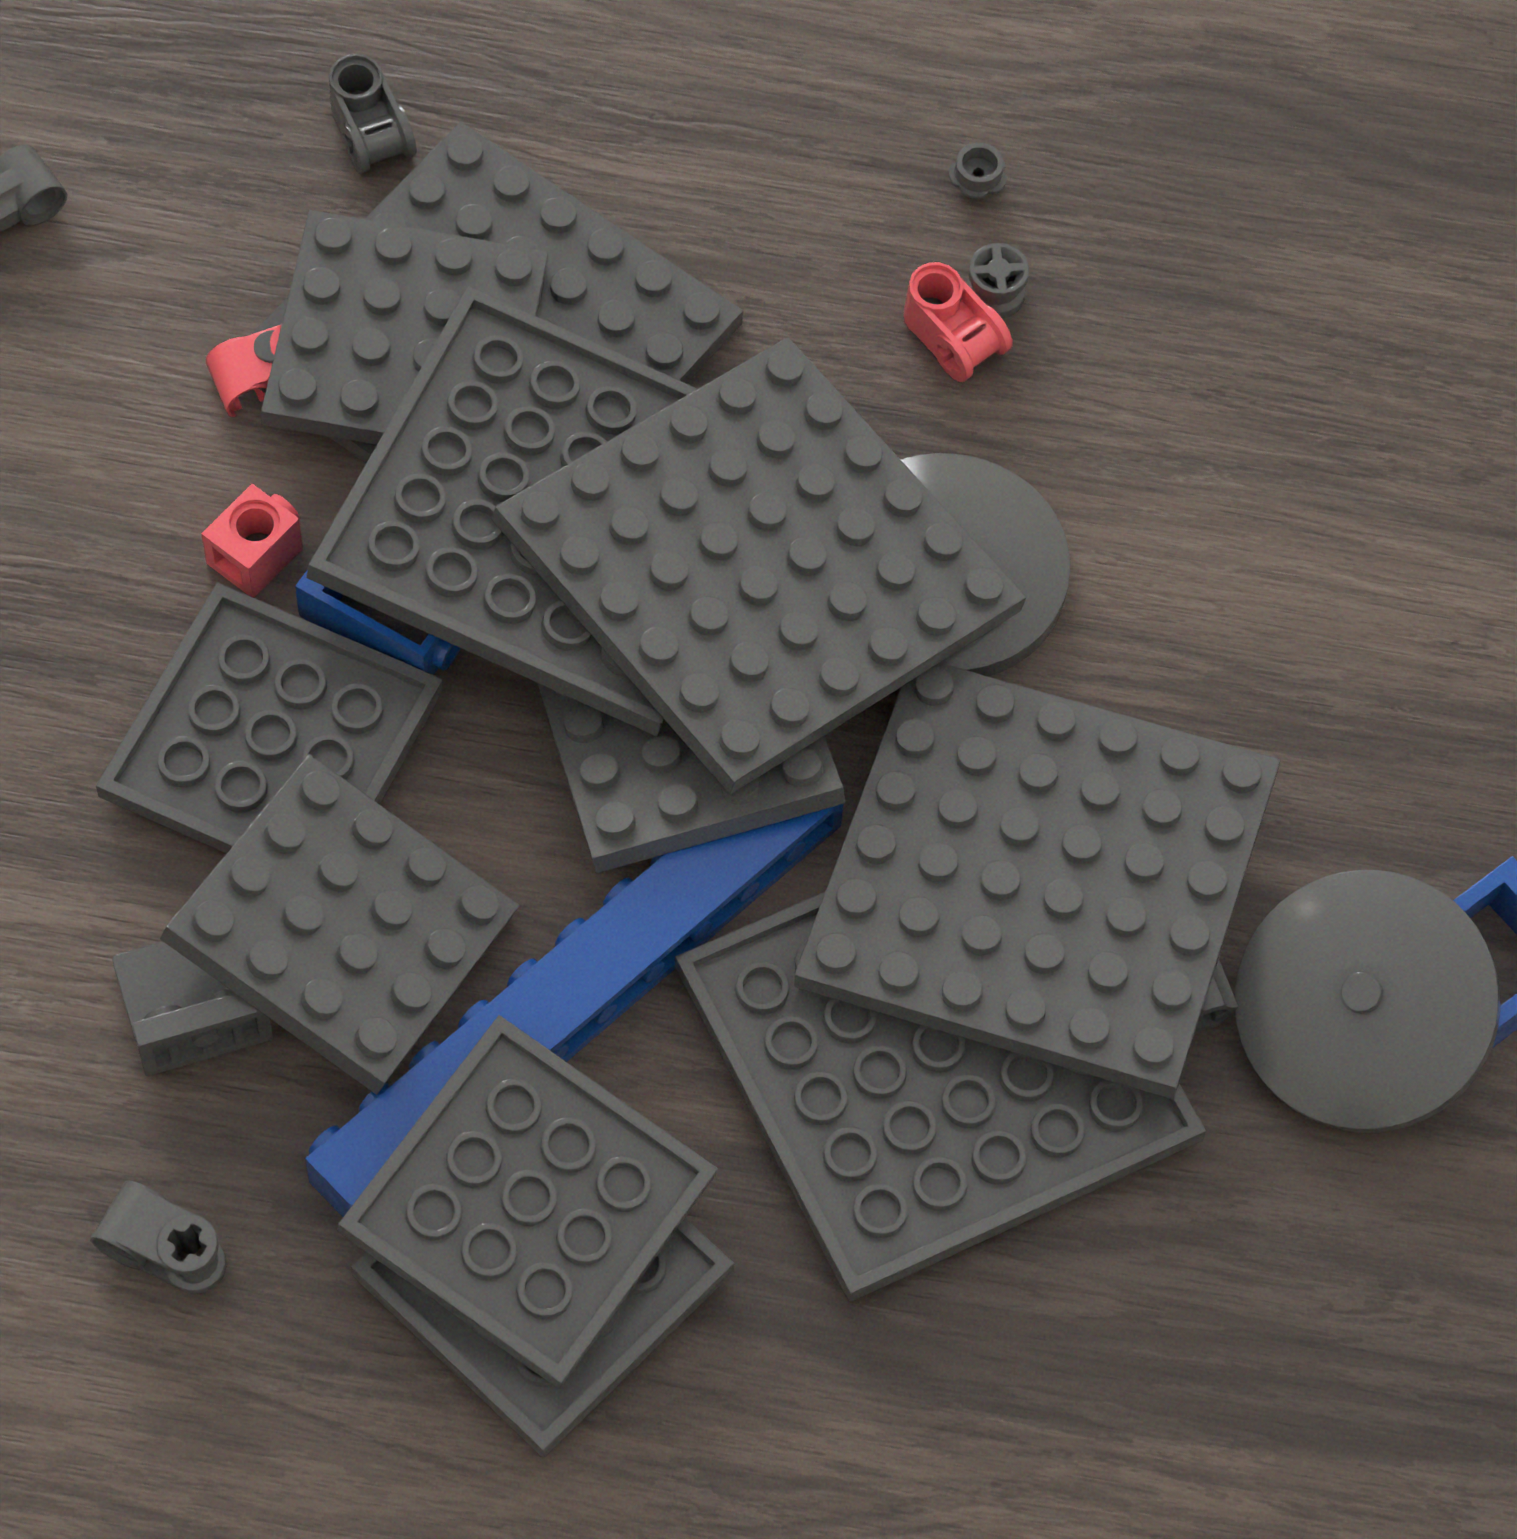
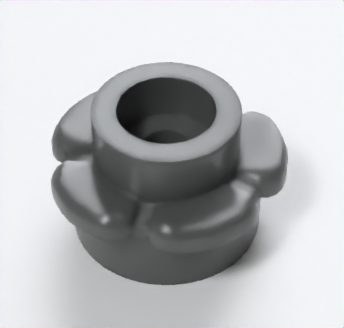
(978, 159)

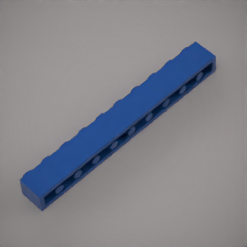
(579, 984)

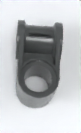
(371, 121)
(152, 1233)

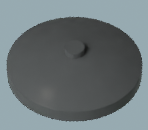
(1022, 539)
(1367, 1001)

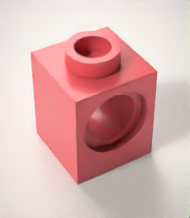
(253, 563)

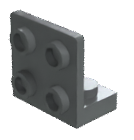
(182, 1011)

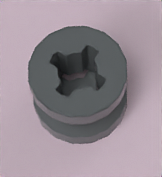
(1007, 269)

